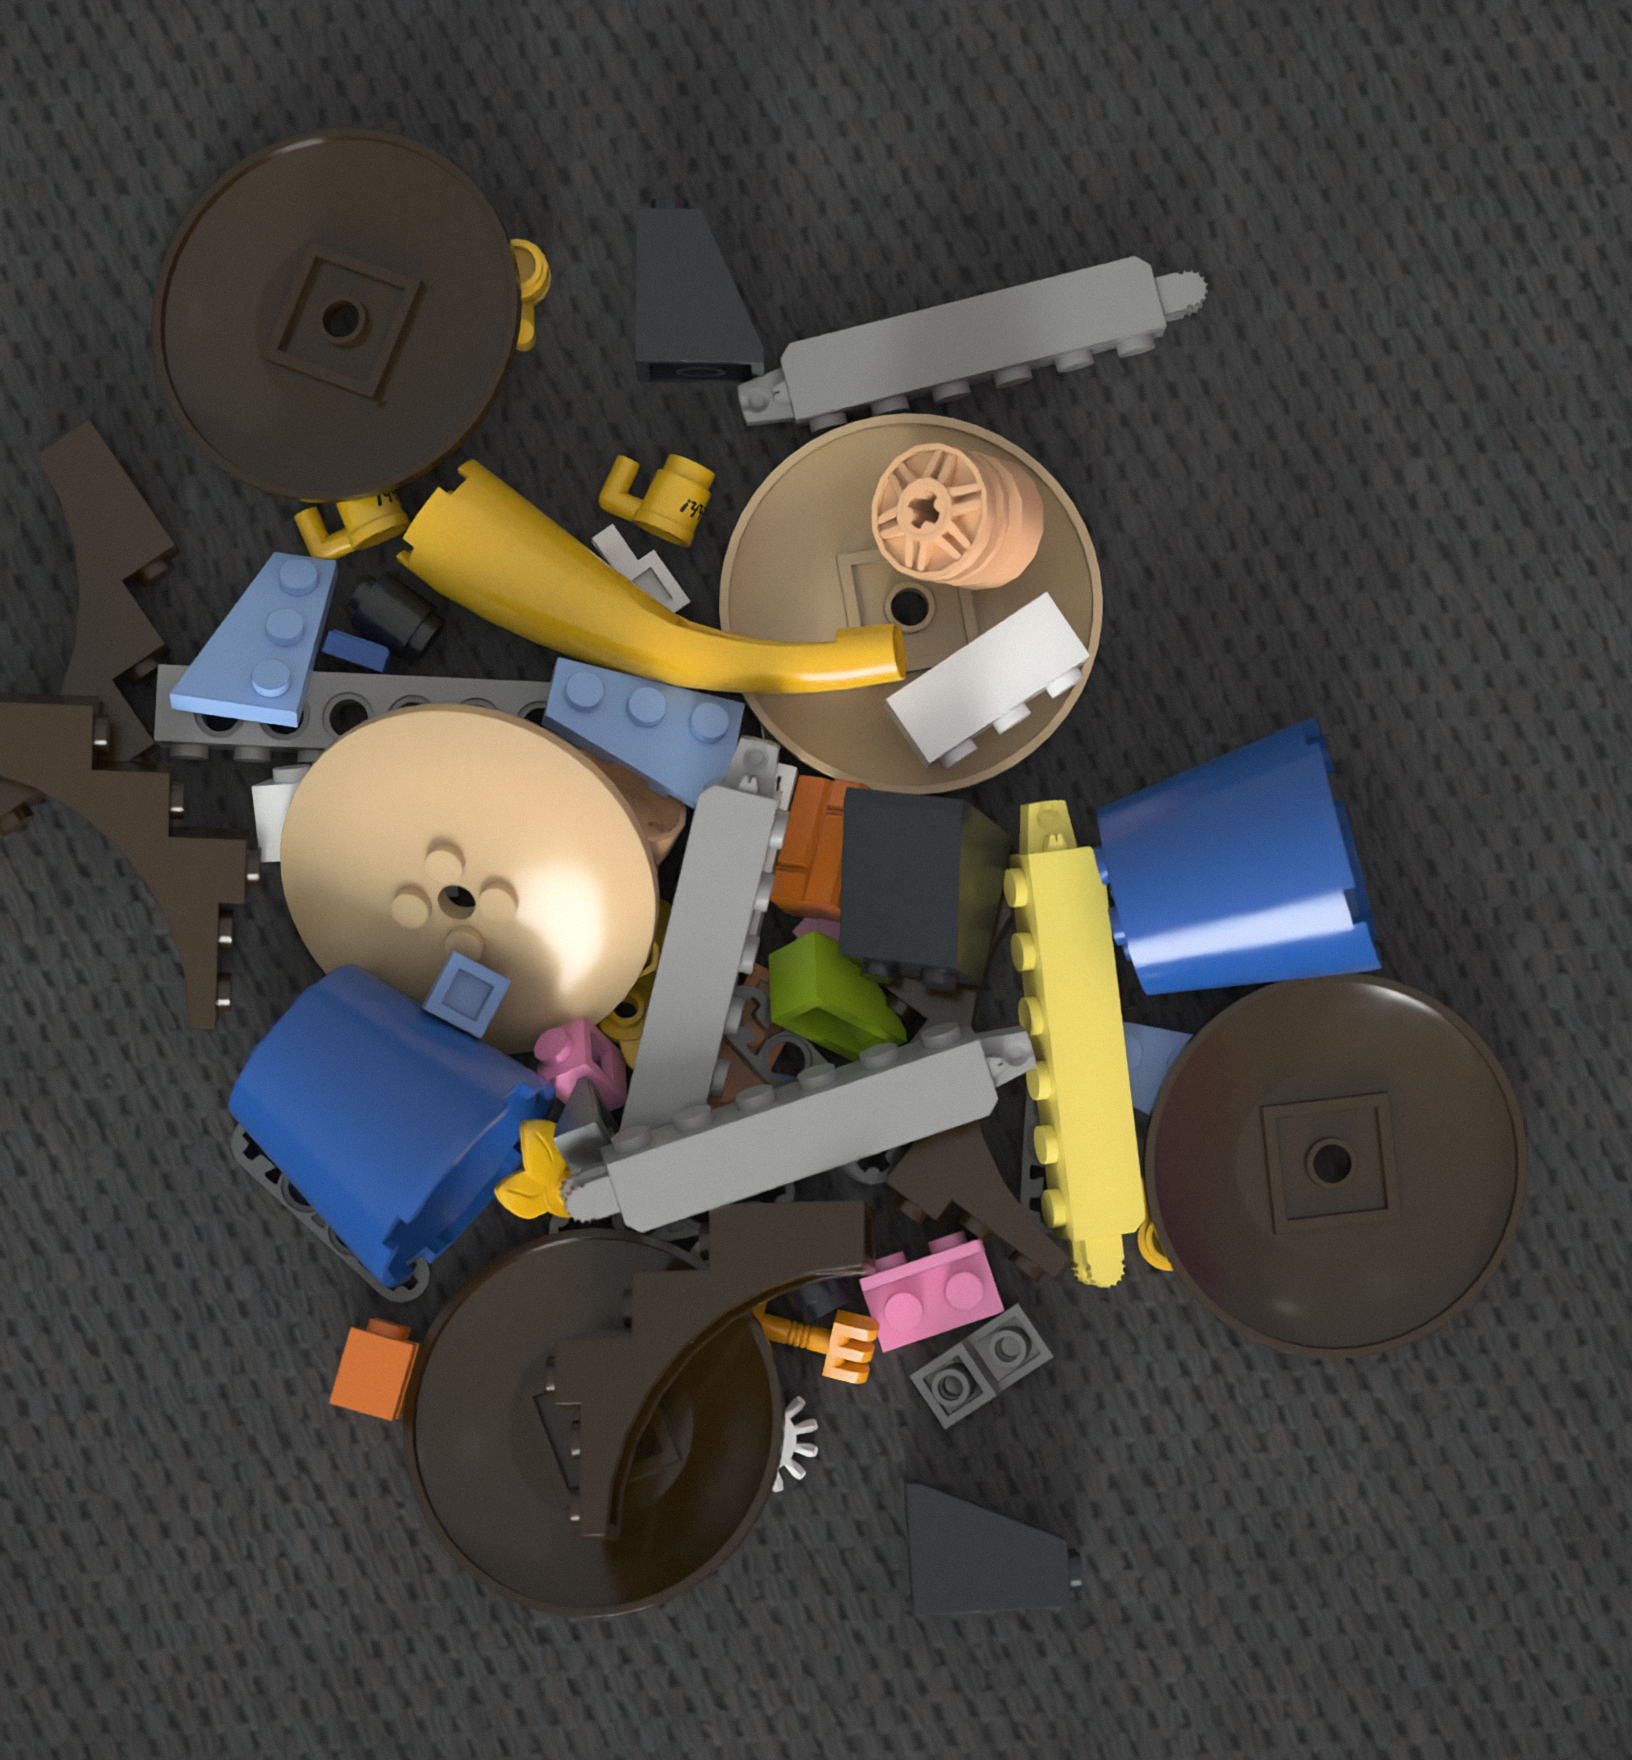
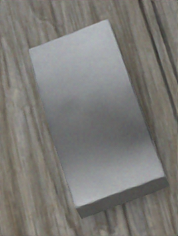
(983, 1364)

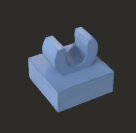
(466, 994)

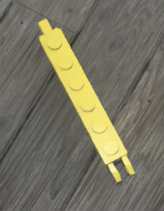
(1077, 1043)

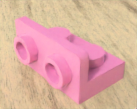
(931, 1292)

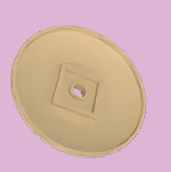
(812, 566)
(482, 806)

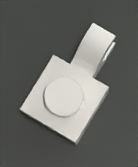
(646, 572)

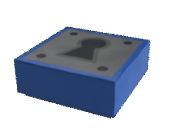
(357, 653)

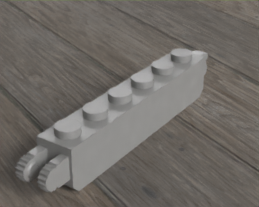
(970, 343)
(709, 939)
(798, 1127)

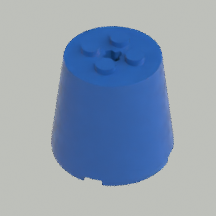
(1238, 871)
(386, 1117)

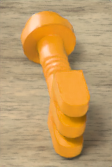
(845, 1346)

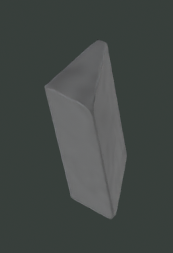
(584, 1126)

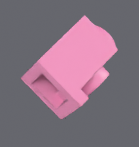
(578, 1052)

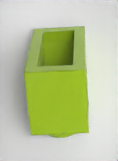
(827, 999)

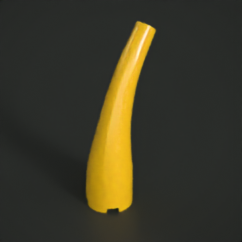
(540, 582)

